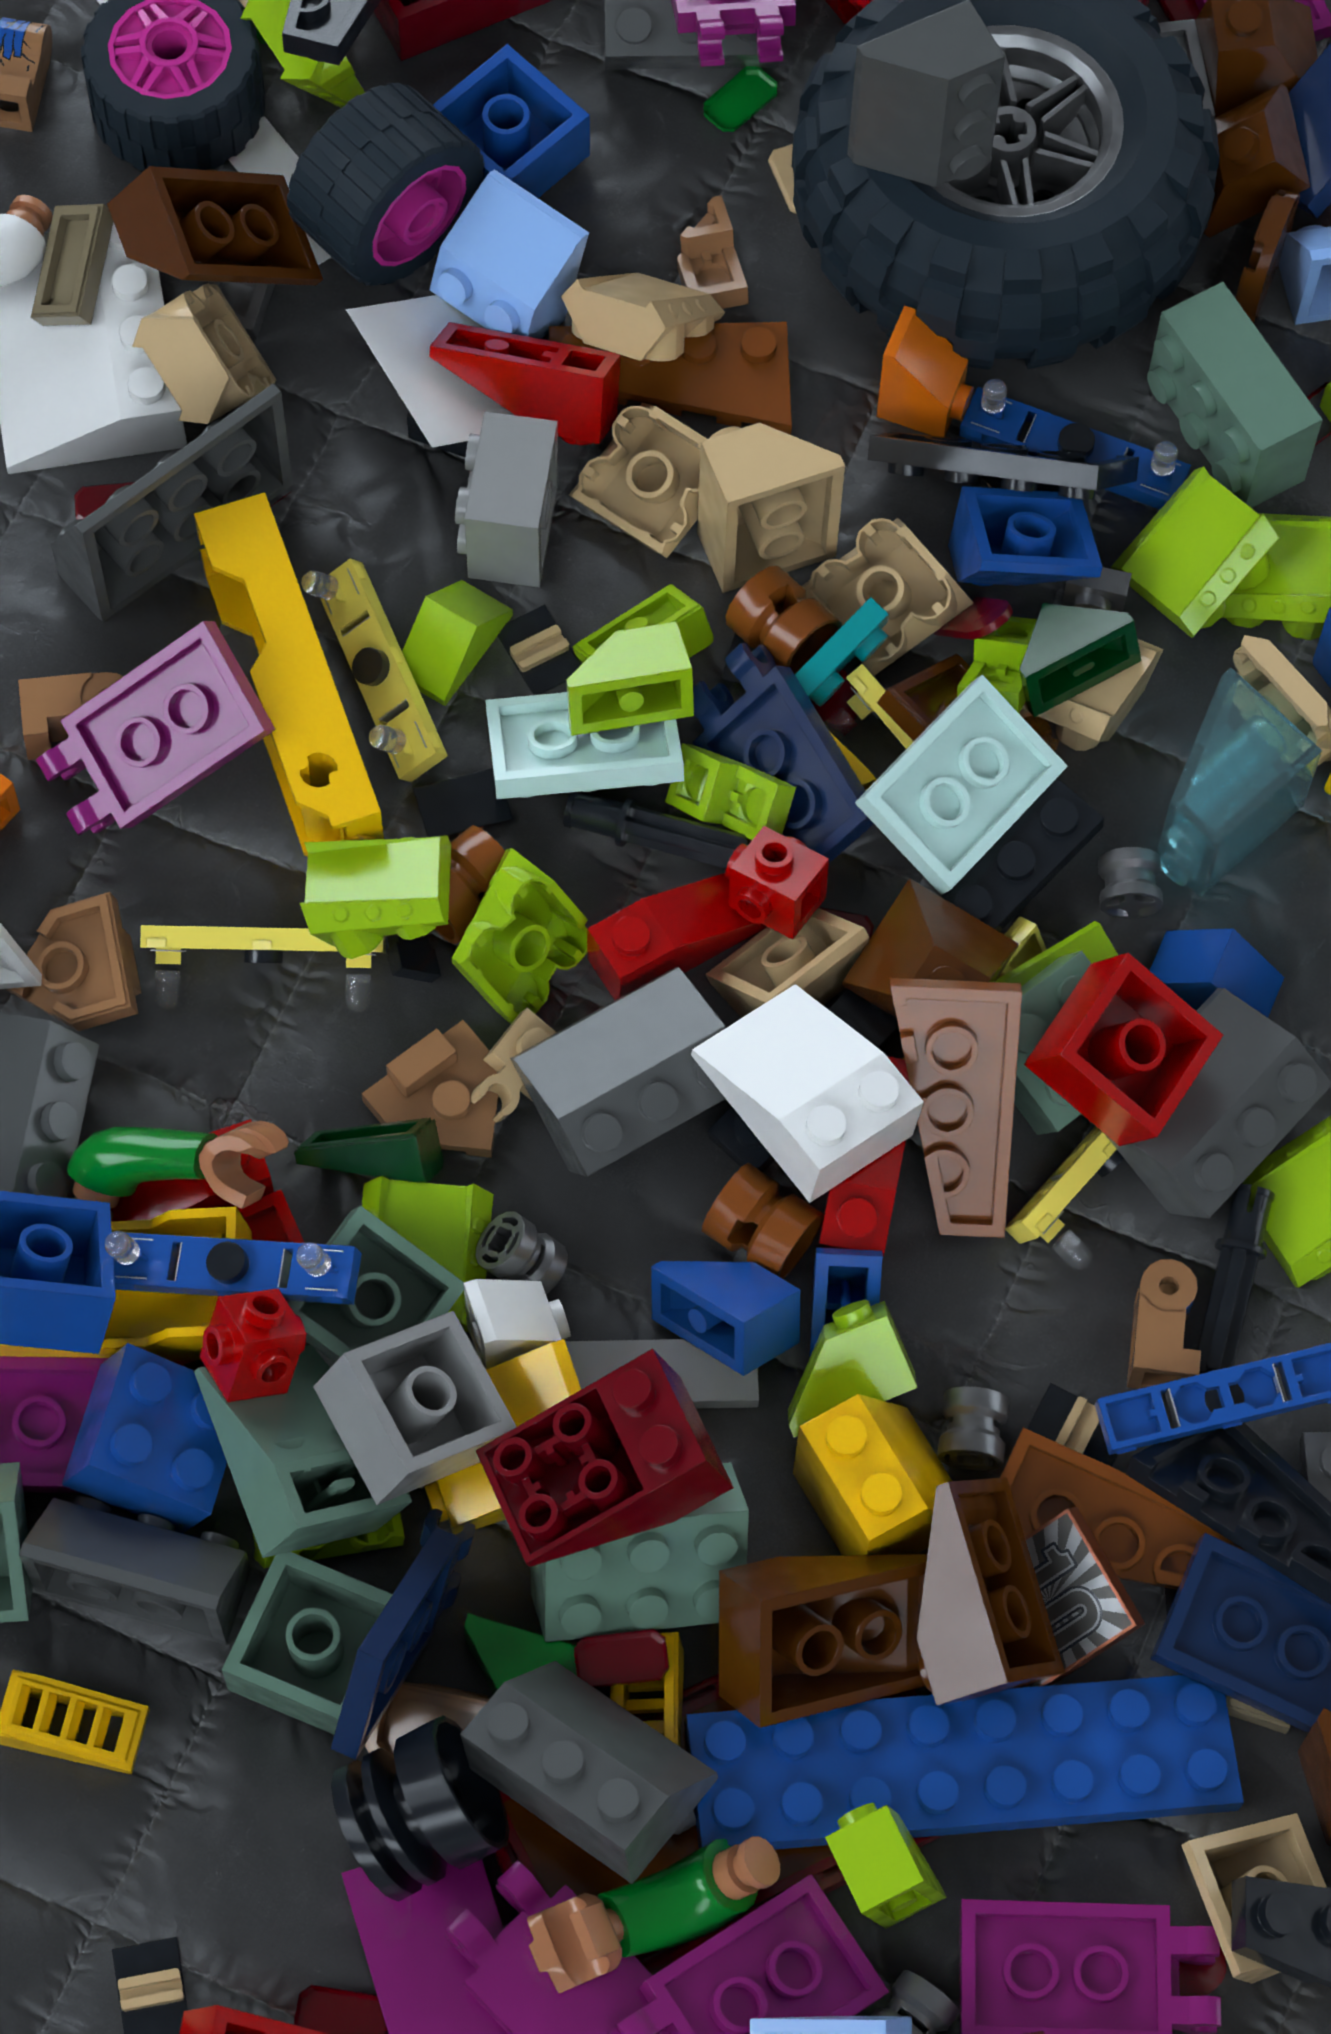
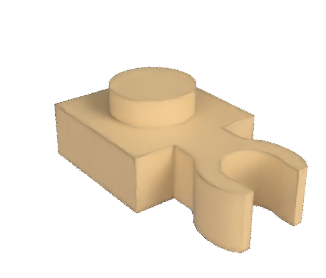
(522, 1034)

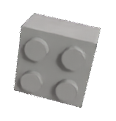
(508, 498)
(413, 1406)

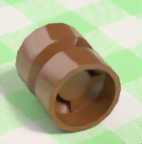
(776, 614)
(473, 864)
(756, 1218)

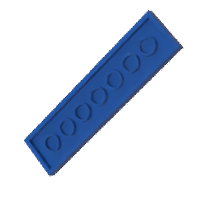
(972, 1763)

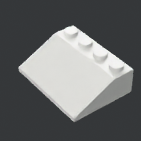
(83, 387)

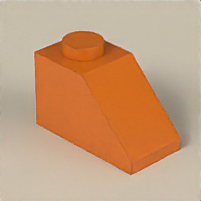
(922, 378)

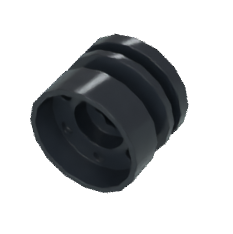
(418, 1810)

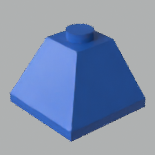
(1021, 538)

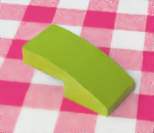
(1000, 658)
(730, 793)

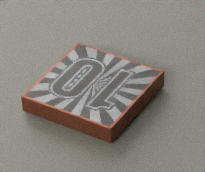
(1080, 1591)

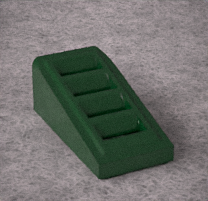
(392, 1149)

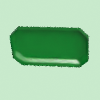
(740, 99)

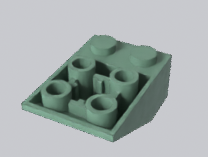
(293, 1465)

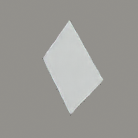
(436, 398)

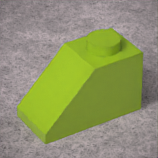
(632, 681)
(852, 1357)
(883, 1865)

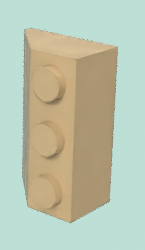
(766, 502)

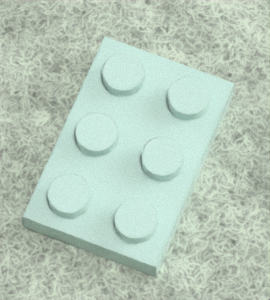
(540, 756)
(961, 784)

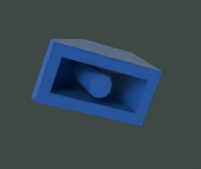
(727, 1310)

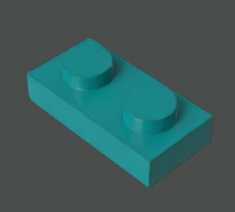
(857, 638)

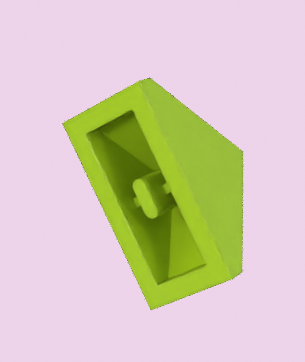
(451, 637)

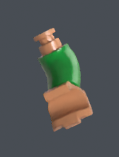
(122, 1157)
(654, 1913)

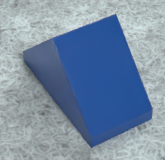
(1208, 959)
(841, 1279)

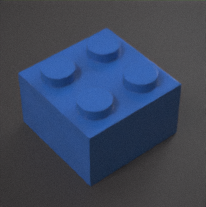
(519, 121)
(55, 1272)
(148, 1441)

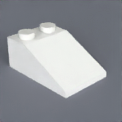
(810, 1089)

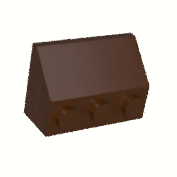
(214, 227)

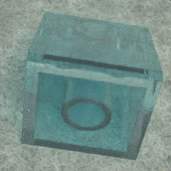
(1236, 787)

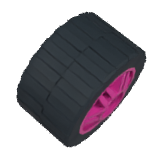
(173, 81)
(384, 183)

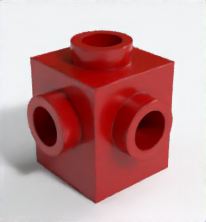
(777, 881)
(253, 1344)

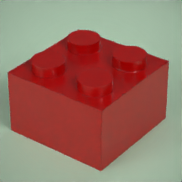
(1124, 1049)

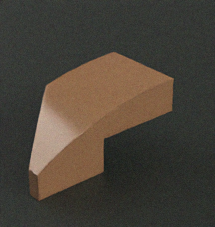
(710, 260)

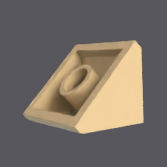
(772, 963)
(1263, 1850)

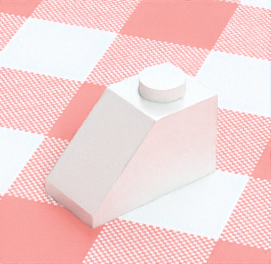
(511, 1318)

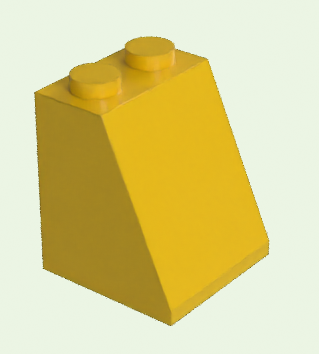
(527, 1388)
(869, 1476)

